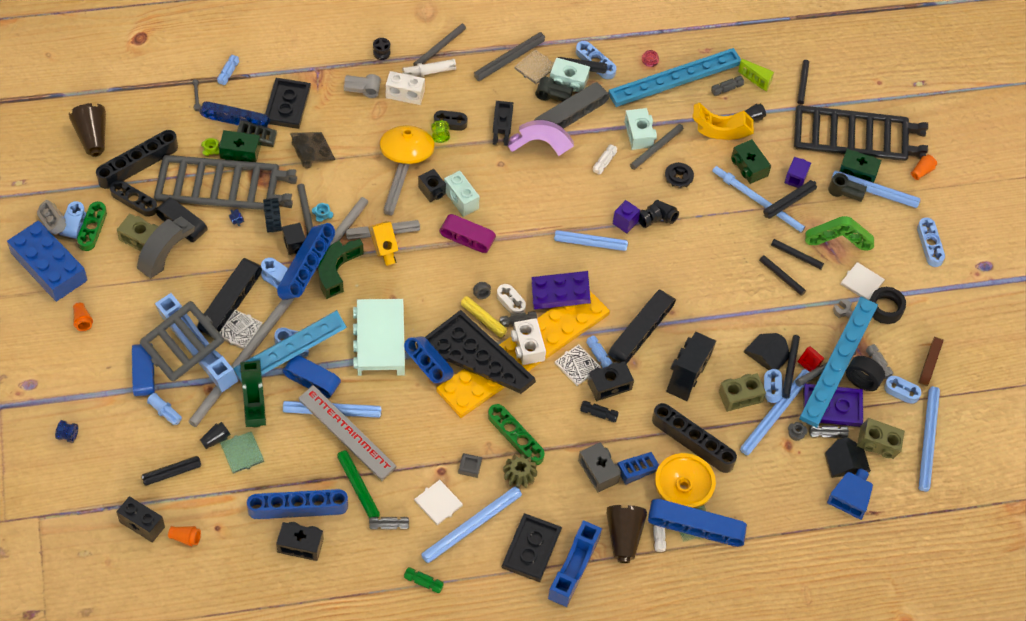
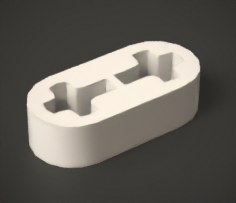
(514, 298)

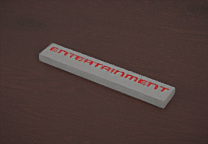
(347, 433)

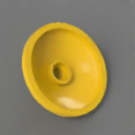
(407, 144)
(687, 471)

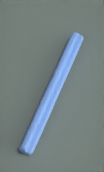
(771, 417)
(929, 439)
(471, 524)

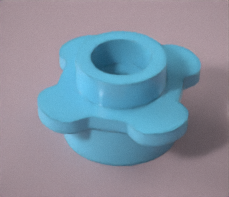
(322, 207)

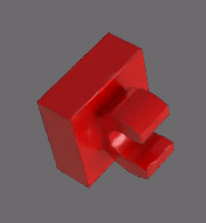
(810, 359)

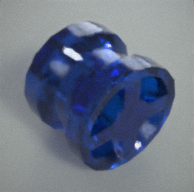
(66, 431)

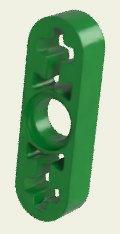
(93, 233)

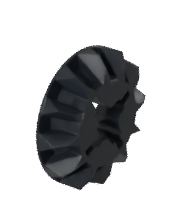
(680, 169)

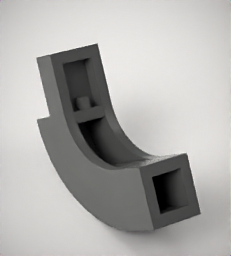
(162, 240)

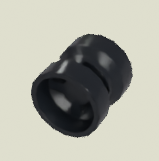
(650, 215)

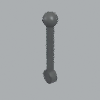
(197, 106)

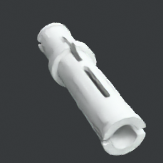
(430, 68)

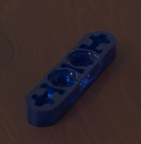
(232, 114)

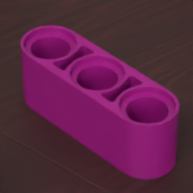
(467, 233)

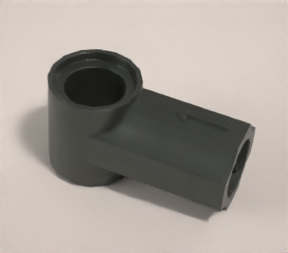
(549, 89)
(841, 185)

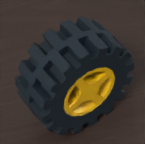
(272, 215)

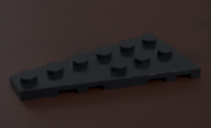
(469, 347)

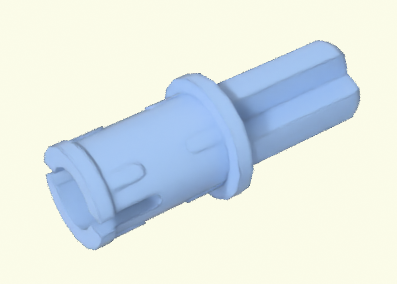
(164, 409)

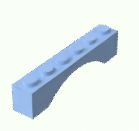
(214, 363)

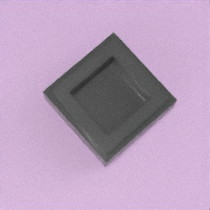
(470, 465)

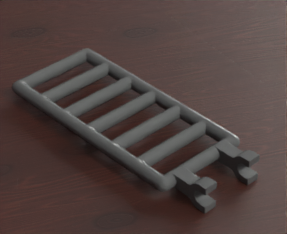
(276, 174)

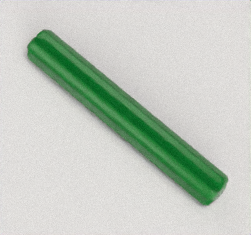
(358, 484)

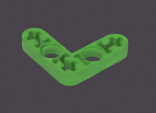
(840, 226)

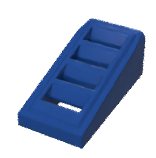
(635, 475)

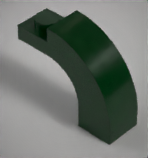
(334, 257)
(253, 393)

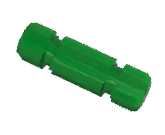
(423, 580)

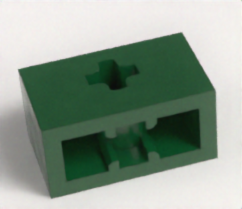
(239, 146)
(750, 161)
(860, 165)

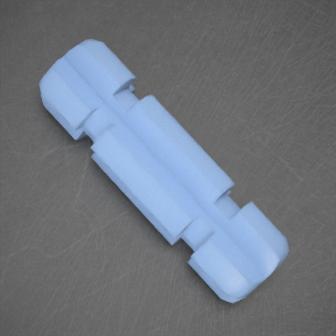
(228, 69)
(598, 351)

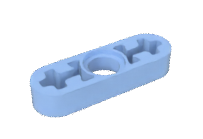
(595, 53)
(929, 249)

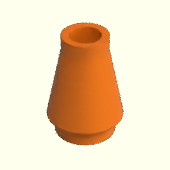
(924, 166)
(82, 319)
(187, 535)

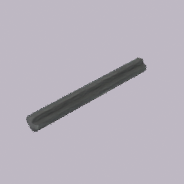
(509, 56)

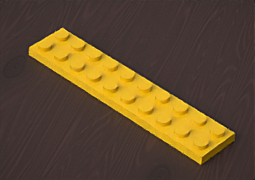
(558, 328)

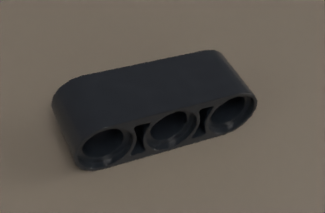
(172, 210)

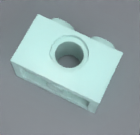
(570, 74)
(639, 128)
(462, 193)

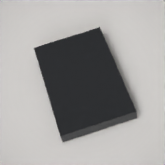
(287, 102)
(531, 547)

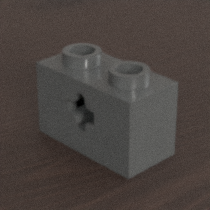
(599, 467)

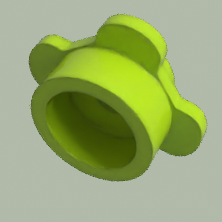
(207, 144)

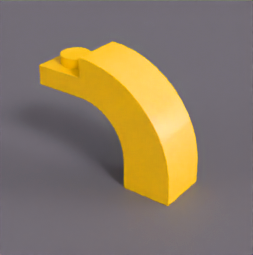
(722, 127)

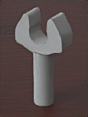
(846, 304)

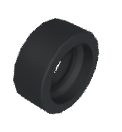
(894, 295)
(867, 365)

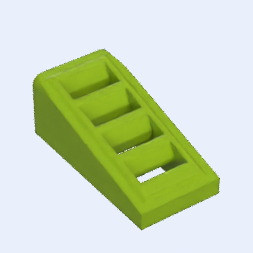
(758, 75)

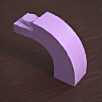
(545, 131)

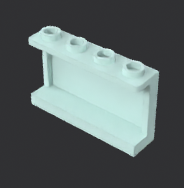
(379, 335)

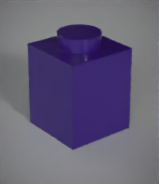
(797, 172)
(626, 216)

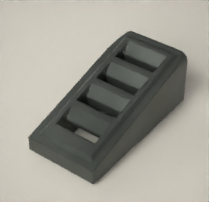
(250, 128)

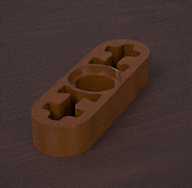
(930, 361)

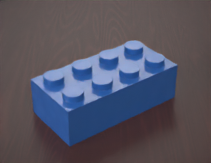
(47, 260)

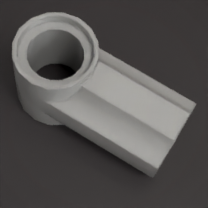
(368, 86)

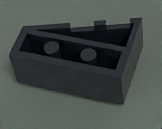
(690, 364)

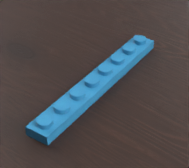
(674, 77)
(838, 362)

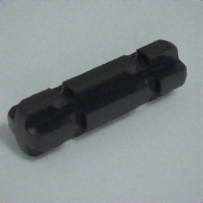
(599, 411)

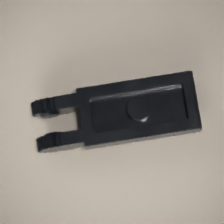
(502, 121)

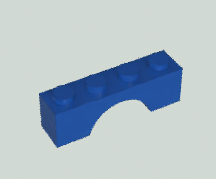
(575, 564)

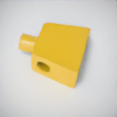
(381, 233)

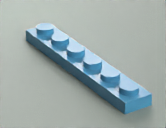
(297, 343)

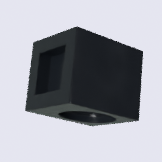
(431, 179)
(293, 237)

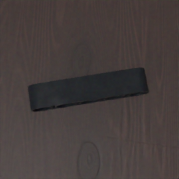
(137, 158)
(232, 294)
(642, 327)
(697, 446)

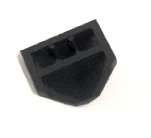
(769, 350)
(846, 457)

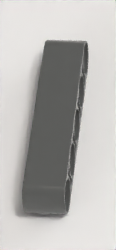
(576, 106)

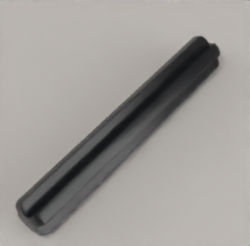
(790, 199)

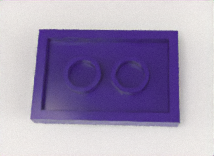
(561, 290)
(844, 407)

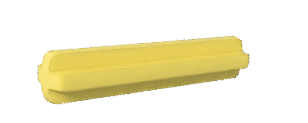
(483, 316)

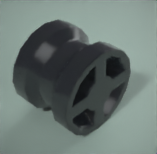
(384, 45)

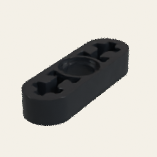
(130, 191)

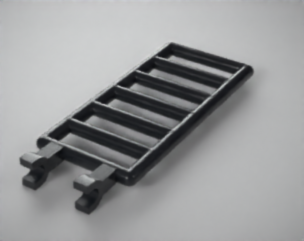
(906, 149)

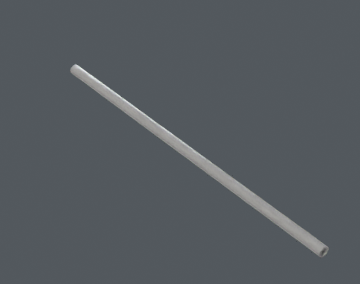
(272, 320)

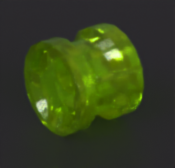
(440, 131)

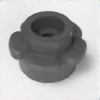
(482, 290)
(795, 435)

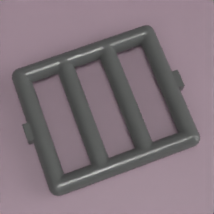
(187, 363)

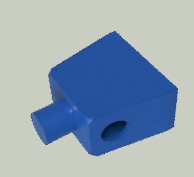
(852, 494)

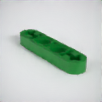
(514, 435)

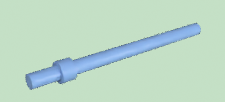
(729, 179)

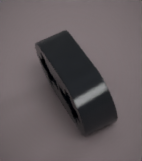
(452, 119)

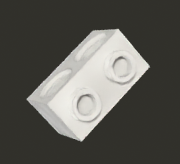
(405, 88)
(531, 341)

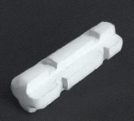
(605, 158)
(659, 538)

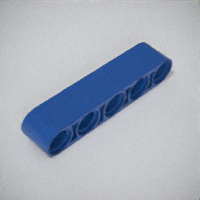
(306, 261)
(288, 510)
(697, 522)

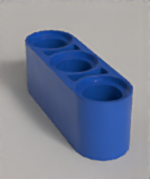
(420, 357)
(142, 371)
(308, 374)

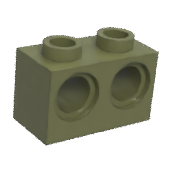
(743, 396)
(882, 436)

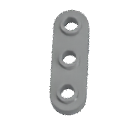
(51, 217)

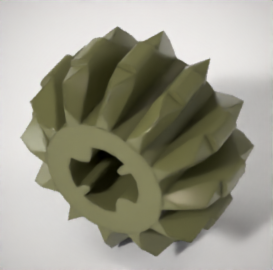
(513, 468)

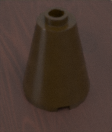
(90, 127)
(625, 530)

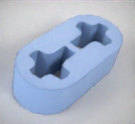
(777, 385)
(902, 389)

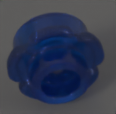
(236, 217)

